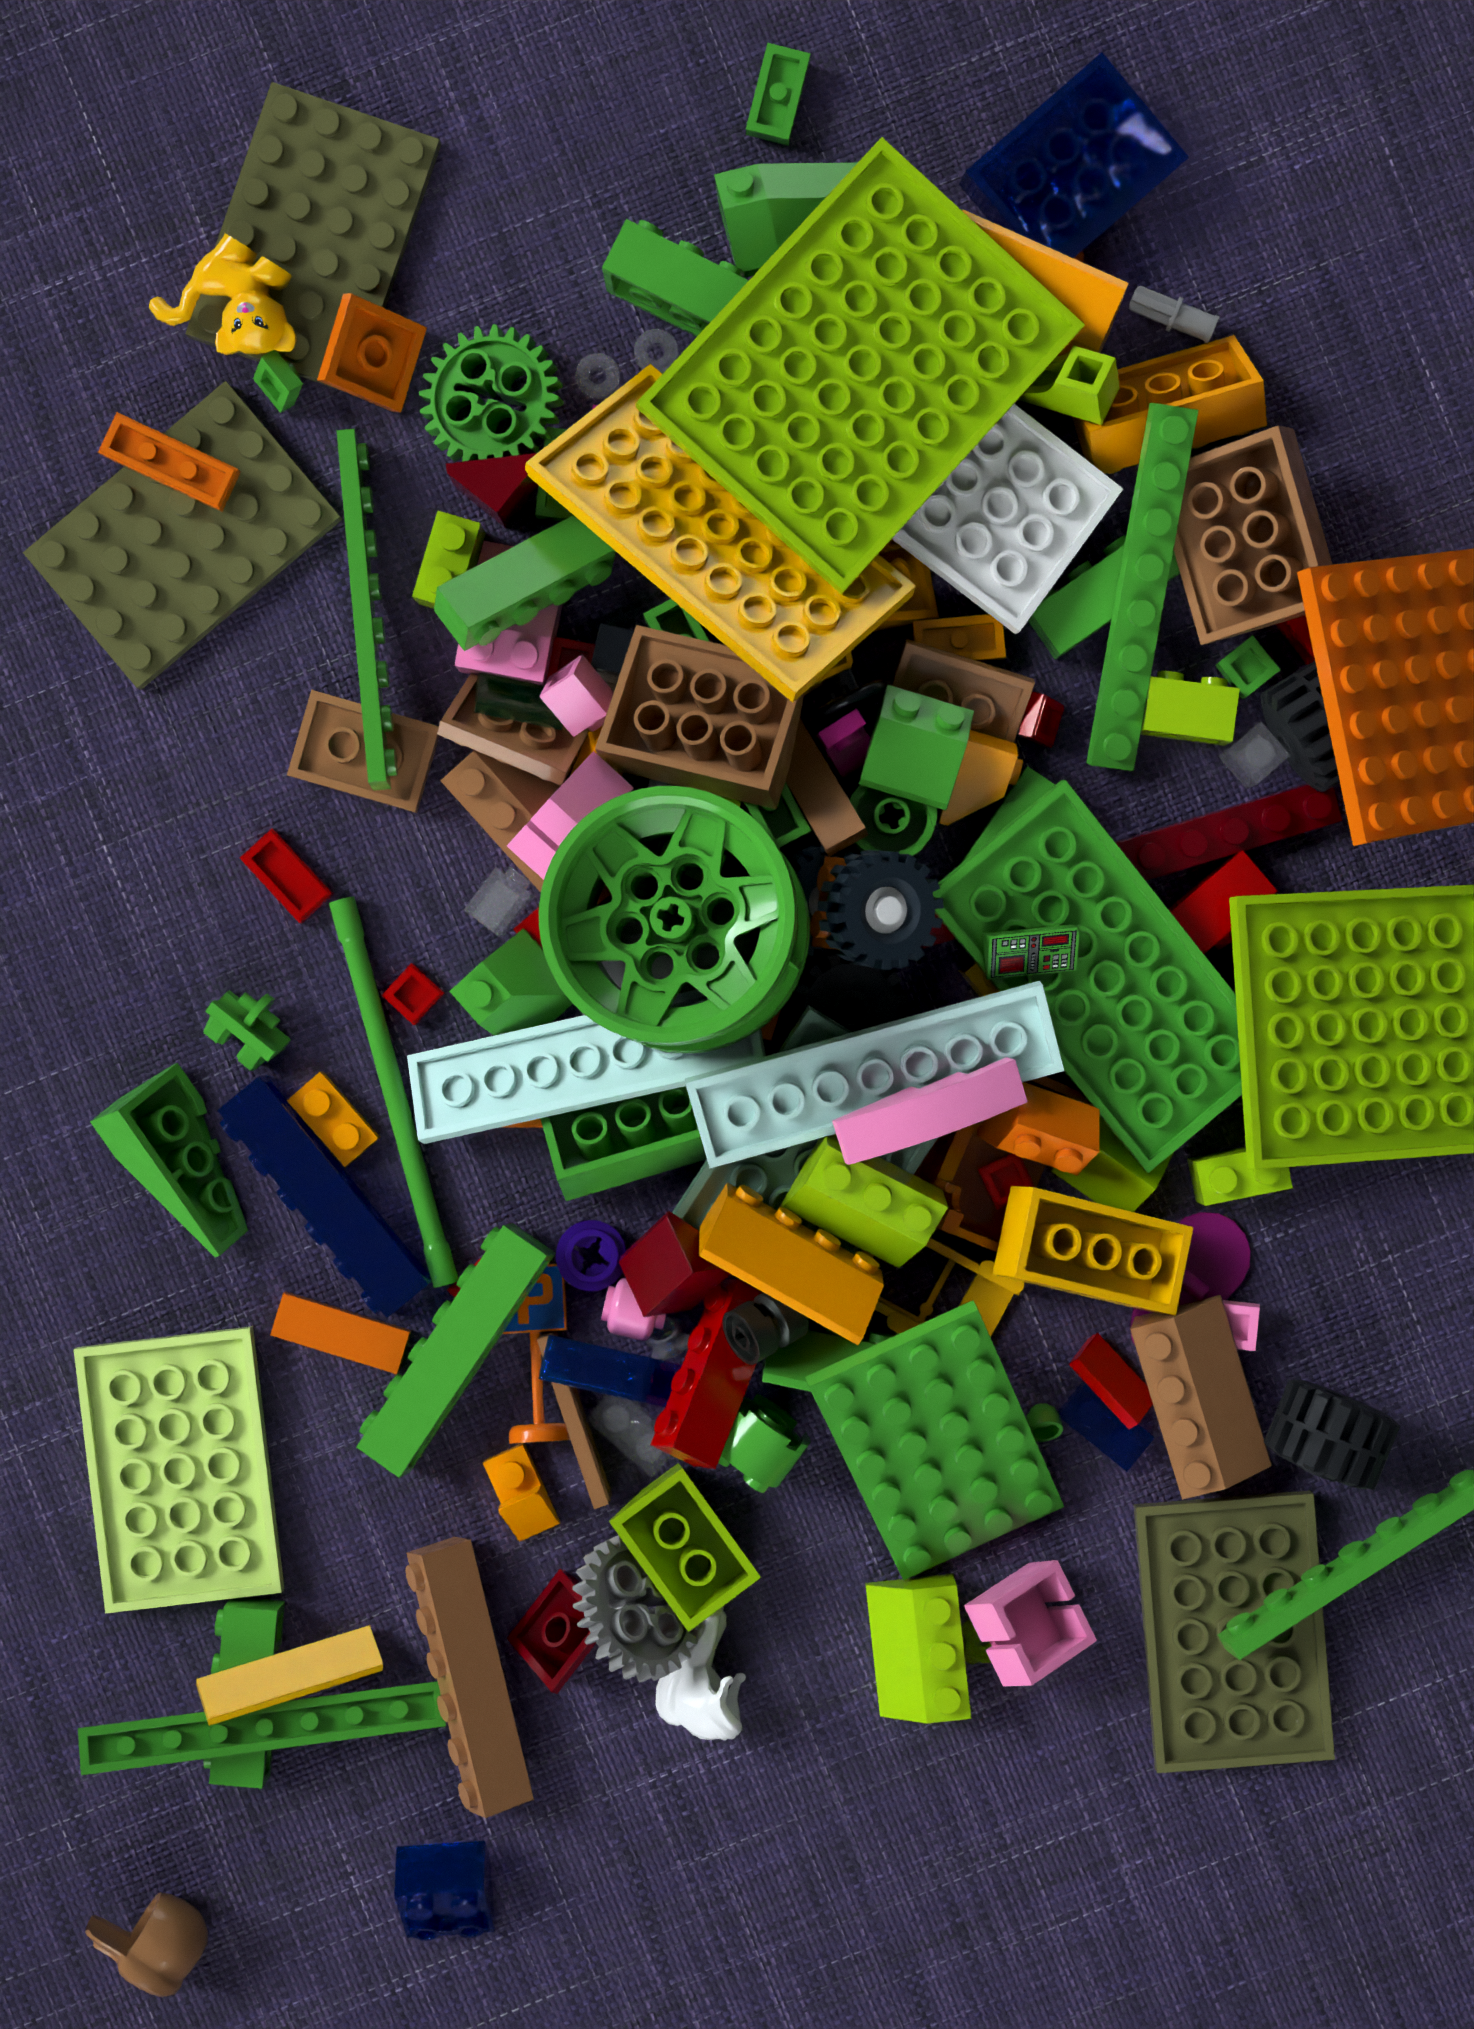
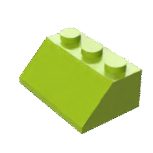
(866, 1202)
(684, 1547)
(918, 1649)

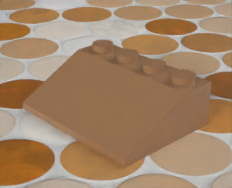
(1247, 534)
(699, 720)

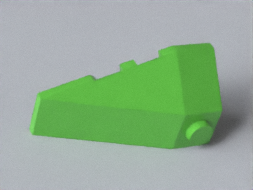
(768, 203)
(168, 1149)

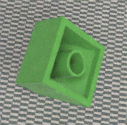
(916, 747)

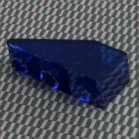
(607, 1371)

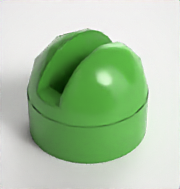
(1044, 1422)

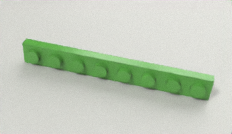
(1142, 586)
(368, 628)
(1355, 1564)
(275, 1727)

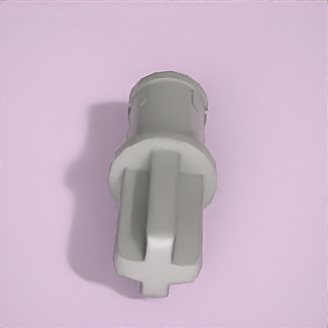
(1173, 313)

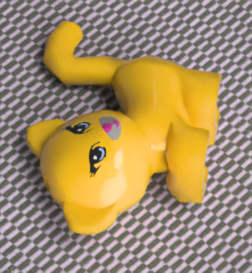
(252, 318)

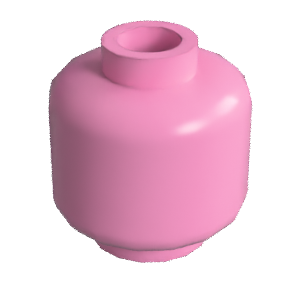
(625, 1316)

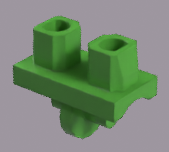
(250, 1023)

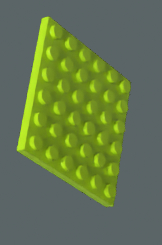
(1355, 1024)

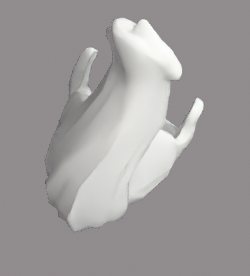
(697, 1694)

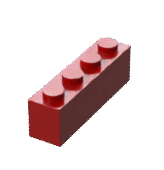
(1206, 907)
(707, 1385)

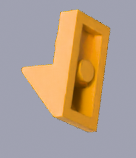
(520, 1492)

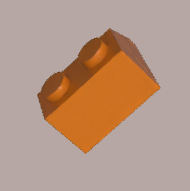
(1047, 1130)

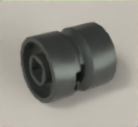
(761, 1327)

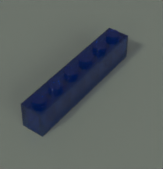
(324, 1195)

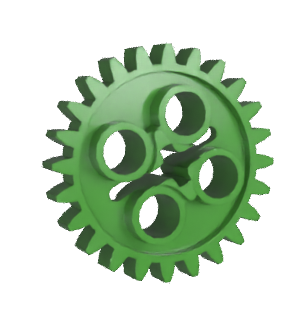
(506, 360)

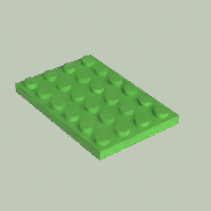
(936, 1440)

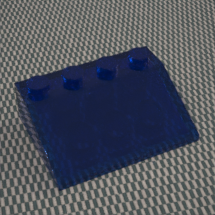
(1075, 162)

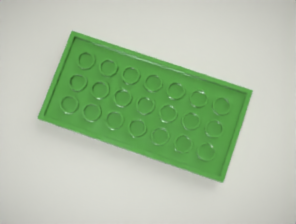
(1145, 1014)

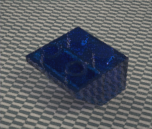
(444, 1890)

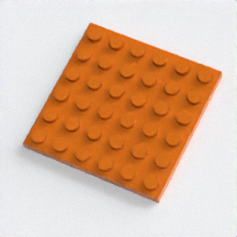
(1397, 688)

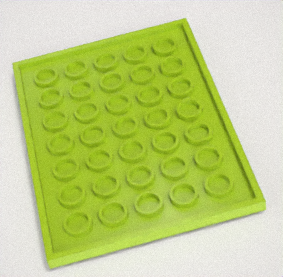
(860, 365)

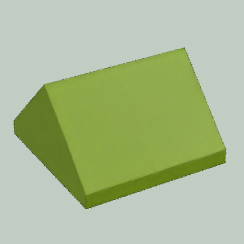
(1114, 1175)

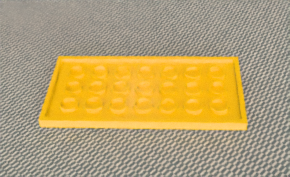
(708, 547)

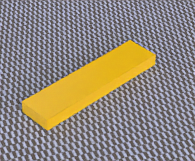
(289, 1675)

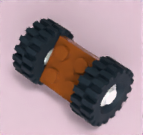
(867, 905)

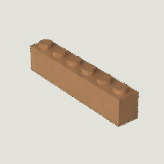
(468, 1676)

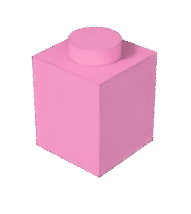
(578, 696)

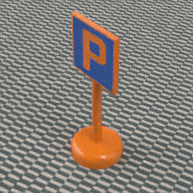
(540, 1312)

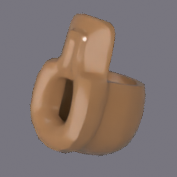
(159, 1947)

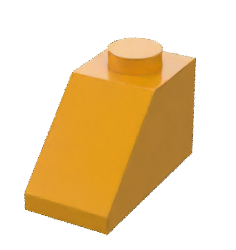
(982, 776)

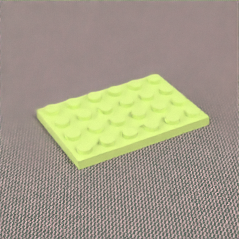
(179, 1469)

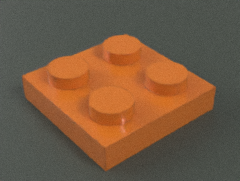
(372, 353)

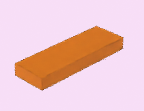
(169, 462)
(340, 1332)

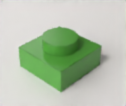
(278, 380)
(1247, 667)

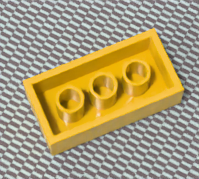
(1092, 1250)

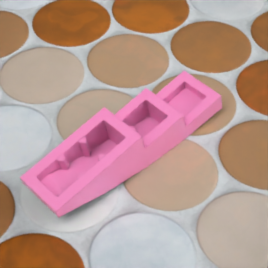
(929, 1112)

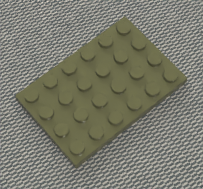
(330, 205)
(163, 569)
(1195, 1574)

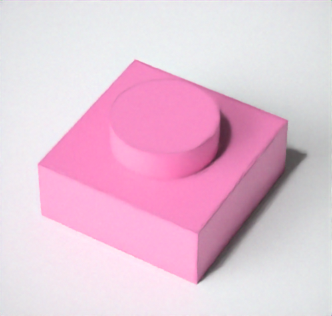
(1243, 1323)

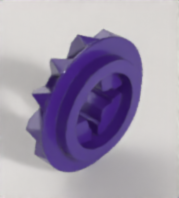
(570, 1262)

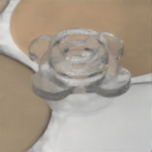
(670, 1340)

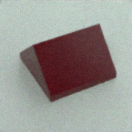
(495, 484)
(667, 1268)
(550, 1635)

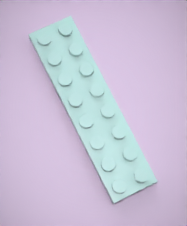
(549, 1073)
(803, 1089)

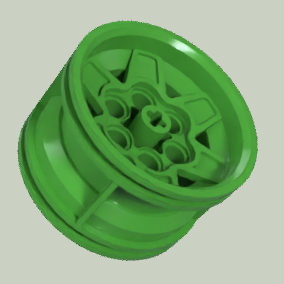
(612, 852)

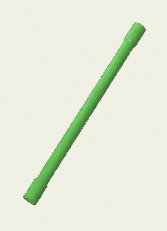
(351, 936)

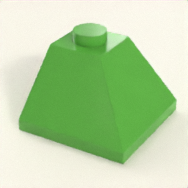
(512, 988)

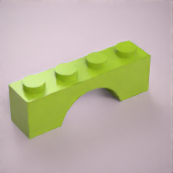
(1077, 385)

